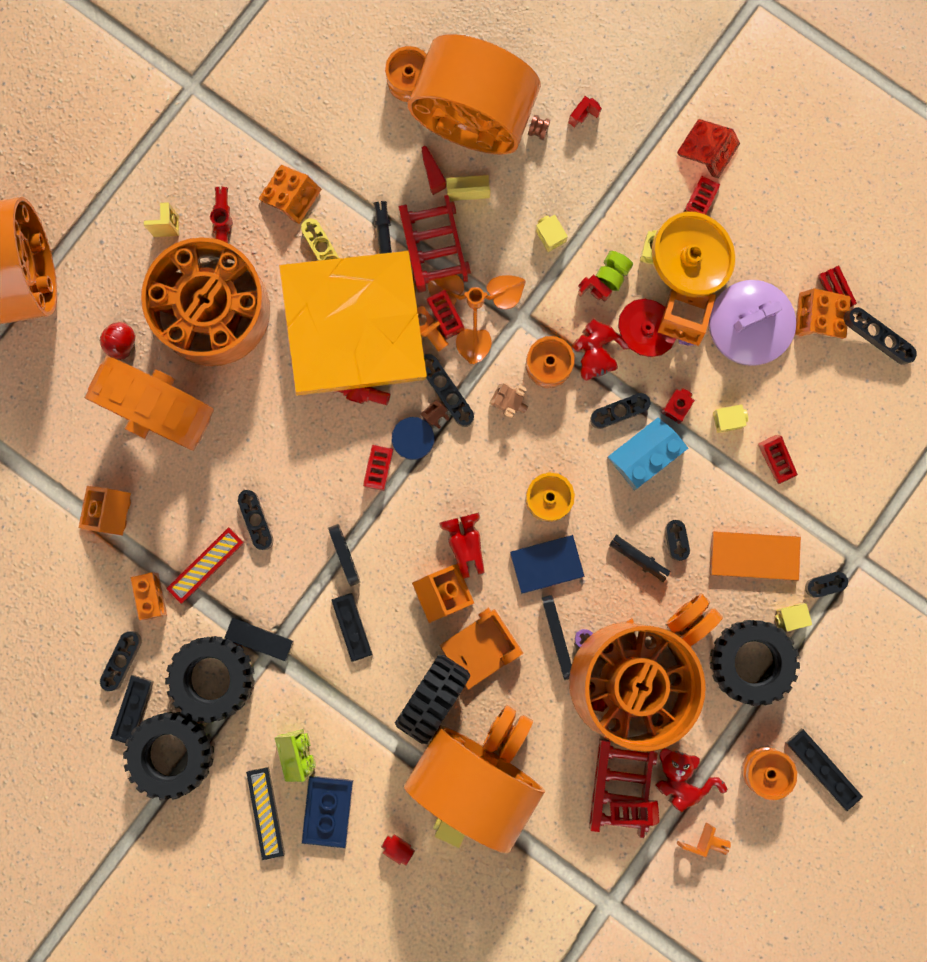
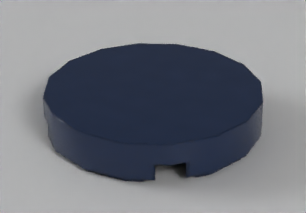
(413, 438)

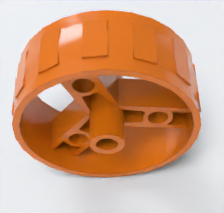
(149, 403)

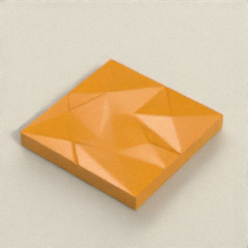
(352, 322)

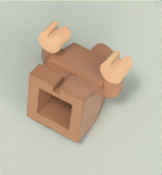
(509, 399)

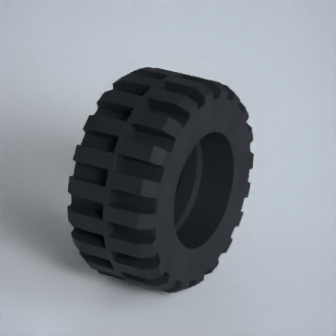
(783, 662)
(181, 684)
(432, 699)
(142, 768)

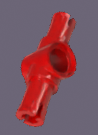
(221, 209)
(366, 394)

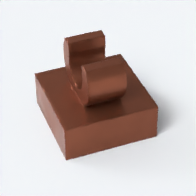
(434, 413)

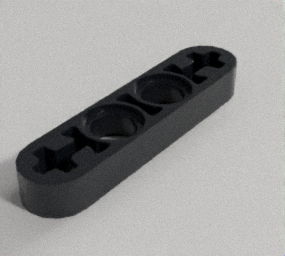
(878, 339)
(449, 388)
(557, 635)

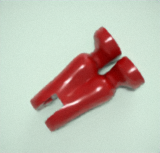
(466, 546)

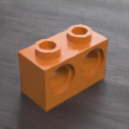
(148, 596)

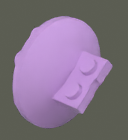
(752, 322)

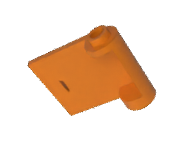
(484, 647)

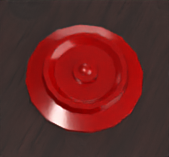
(640, 327)

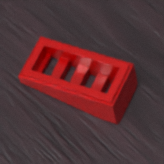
(435, 177)
(689, 208)
(453, 331)
(771, 462)
(377, 485)
(647, 819)

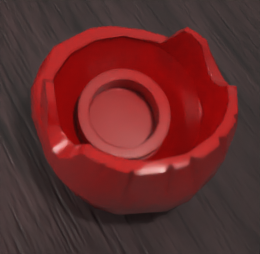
(117, 340)

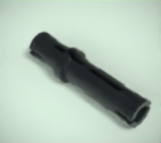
(382, 225)
(638, 557)

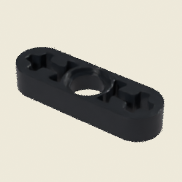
(603, 410)
(255, 503)
(344, 555)
(122, 643)

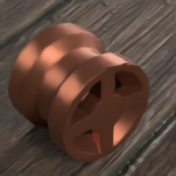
(539, 127)

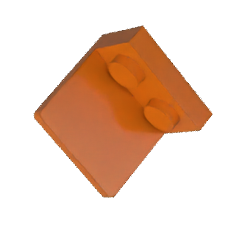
(290, 193)
(822, 313)

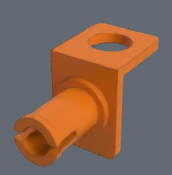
(430, 330)
(706, 842)

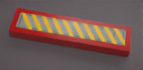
(205, 565)

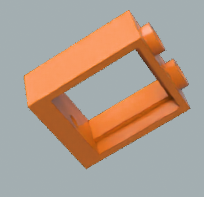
(691, 331)

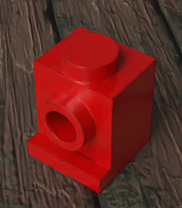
(675, 412)

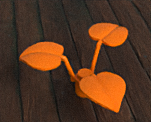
(504, 291)

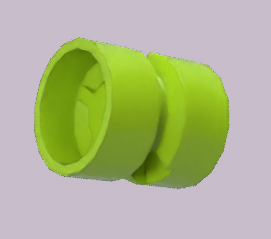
(615, 268)

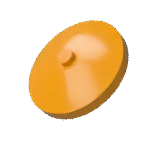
(693, 254)

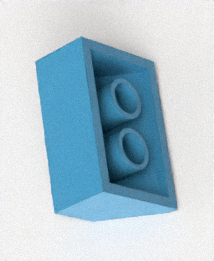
(647, 453)

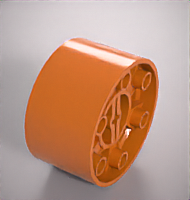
(474, 94)
(26, 264)
(217, 287)
(637, 685)
(473, 790)

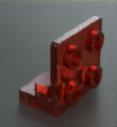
(710, 145)

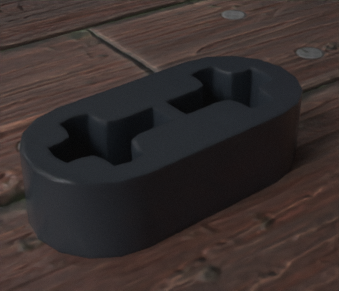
(682, 538)
(825, 579)

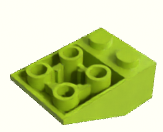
(295, 756)

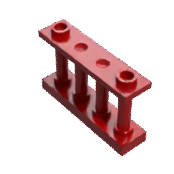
(414, 237)
(604, 774)

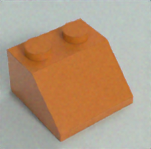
(105, 510)
(442, 593)

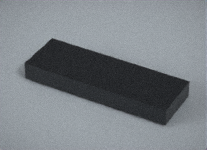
(352, 627)
(259, 639)
(131, 708)

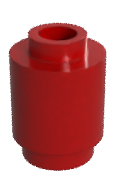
(397, 849)

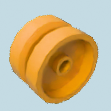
(554, 485)

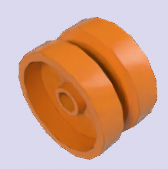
(403, 71)
(543, 373)
(694, 620)
(505, 732)
(772, 786)

